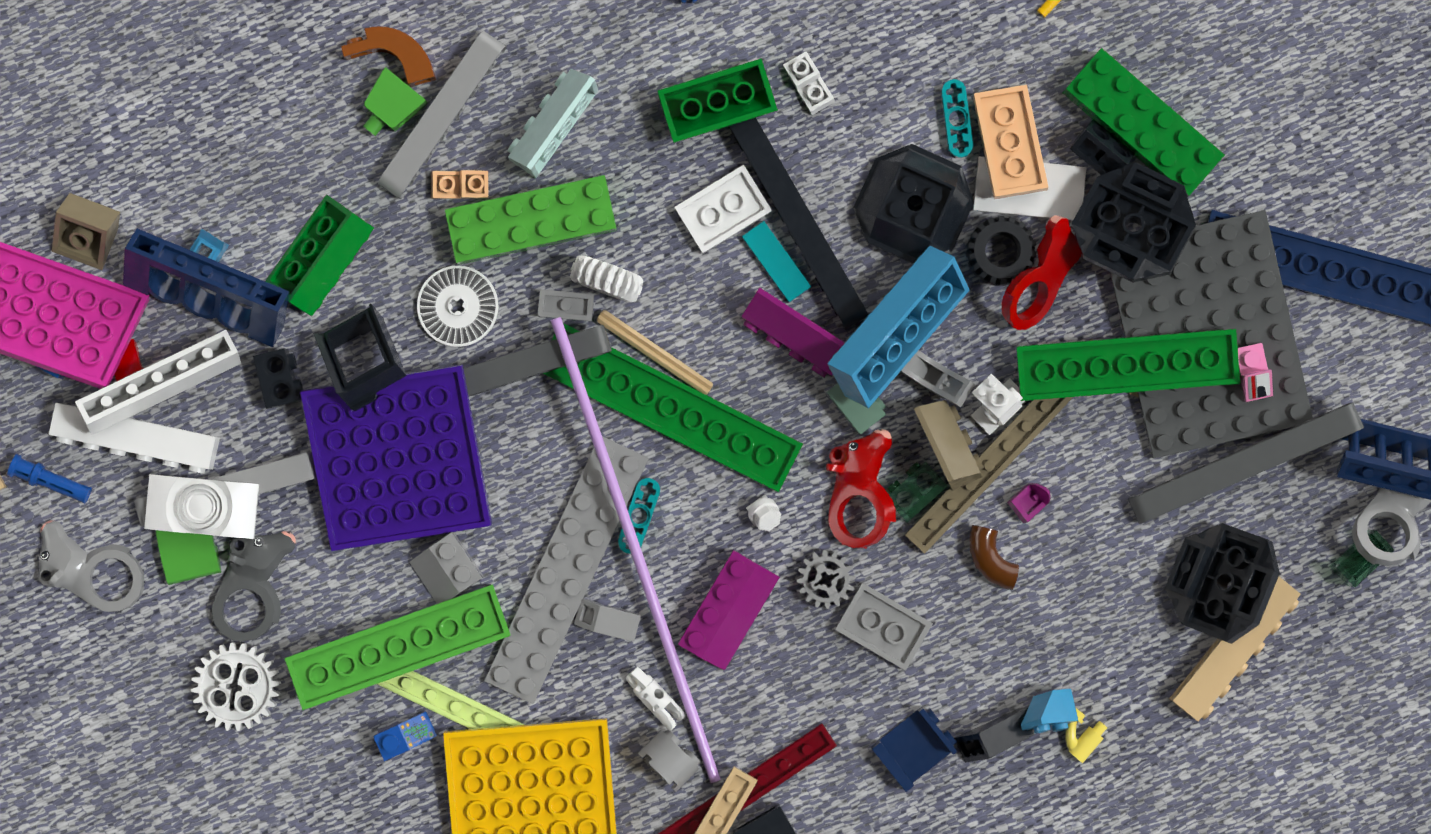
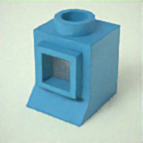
(209, 246)

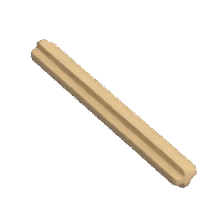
(654, 352)

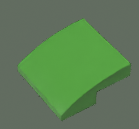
(187, 555)

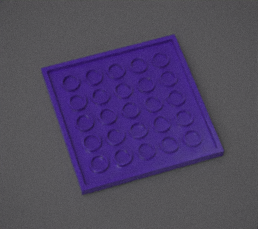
(398, 463)

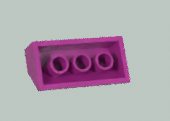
(791, 330)
(728, 610)

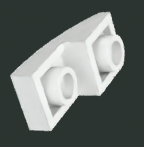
(808, 83)

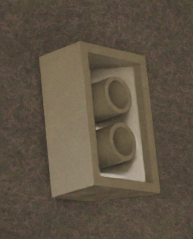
(950, 443)

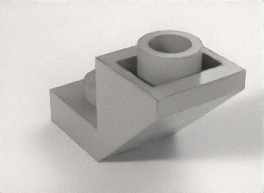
(607, 620)

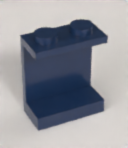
(914, 747)

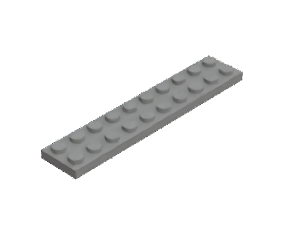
(564, 575)

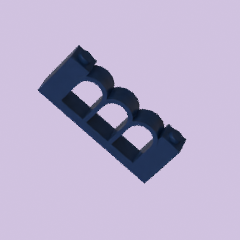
(144, 268)

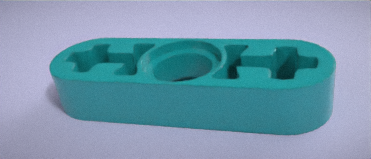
(947, 99)
(652, 498)

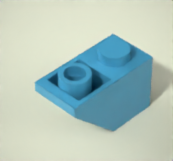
(1050, 710)

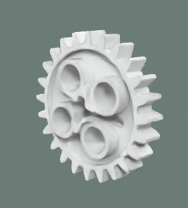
(260, 691)

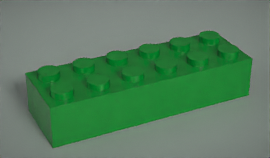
(1142, 122)

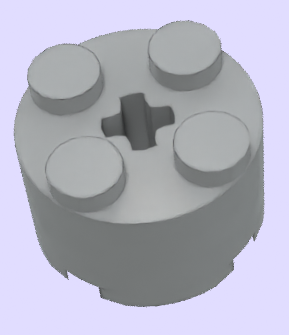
(669, 759)

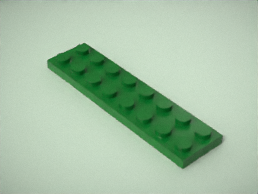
(1128, 365)

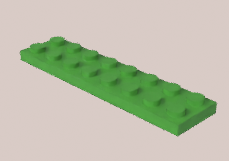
(397, 647)

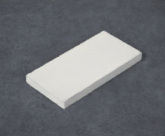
(1061, 199)

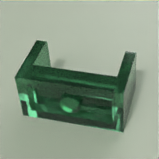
(1353, 566)

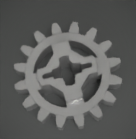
(831, 590)

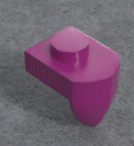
(1030, 501)

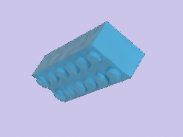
(898, 326)

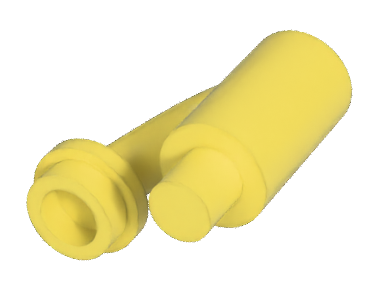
(1087, 742)

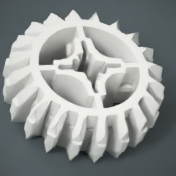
(606, 278)

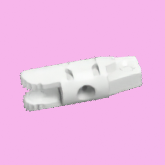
(655, 698)

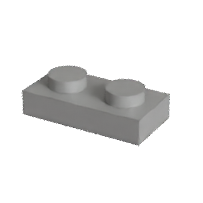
(566, 305)

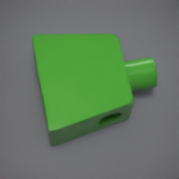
(391, 103)

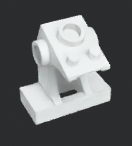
(998, 403)

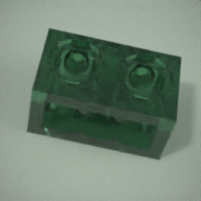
(919, 496)

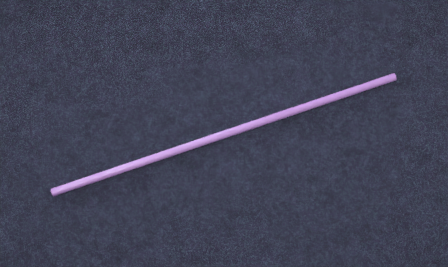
(635, 549)

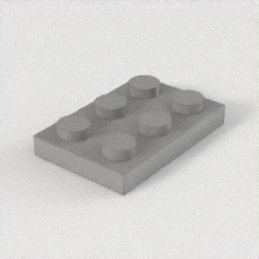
(883, 626)

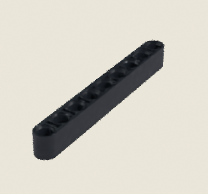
(799, 222)

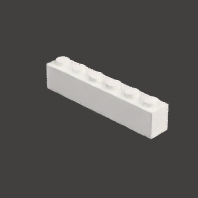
(158, 382)
(138, 437)

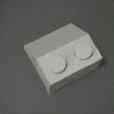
(446, 568)

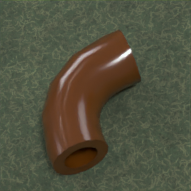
(989, 561)

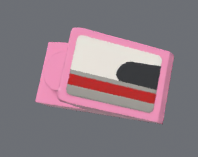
(1254, 373)

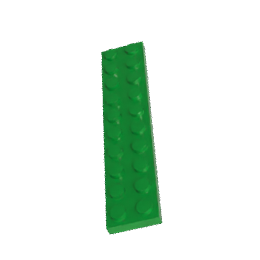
(686, 415)

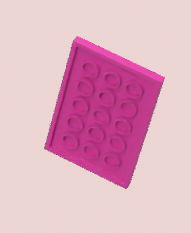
(64, 317)

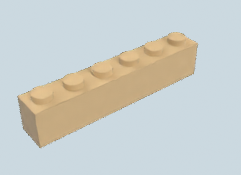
(1225, 660)

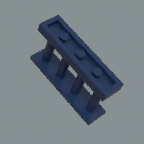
(1386, 473)

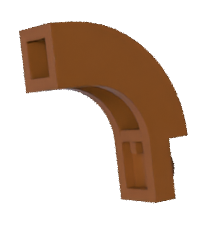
(395, 42)

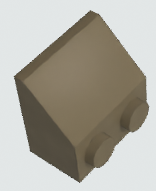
(84, 230)

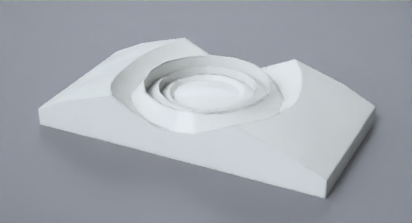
(201, 506)

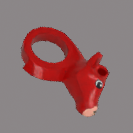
(1056, 257)
(856, 474)

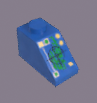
(404, 736)

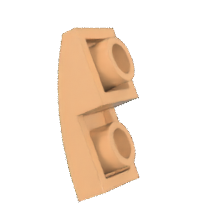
(459, 184)

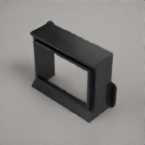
(363, 388)

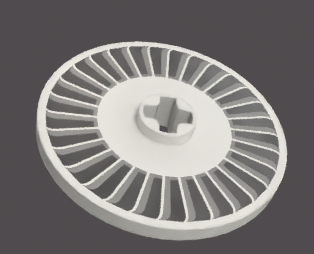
(456, 284)

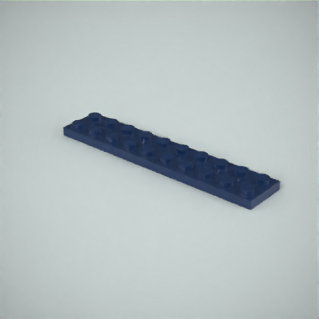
(1350, 274)

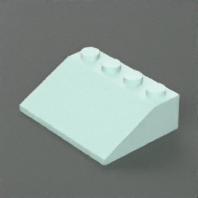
(553, 122)

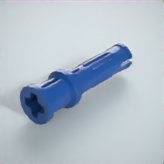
(37, 474)

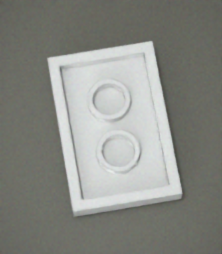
(723, 209)

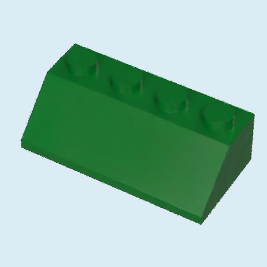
(717, 100)
(320, 254)

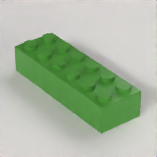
(530, 220)

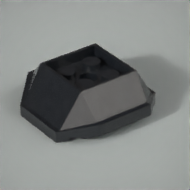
(907, 174)
(1137, 197)
(1203, 573)

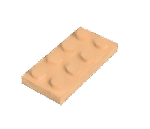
(1010, 142)

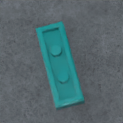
(776, 261)

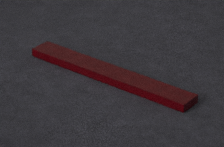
(769, 775)

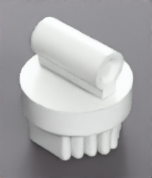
(764, 513)

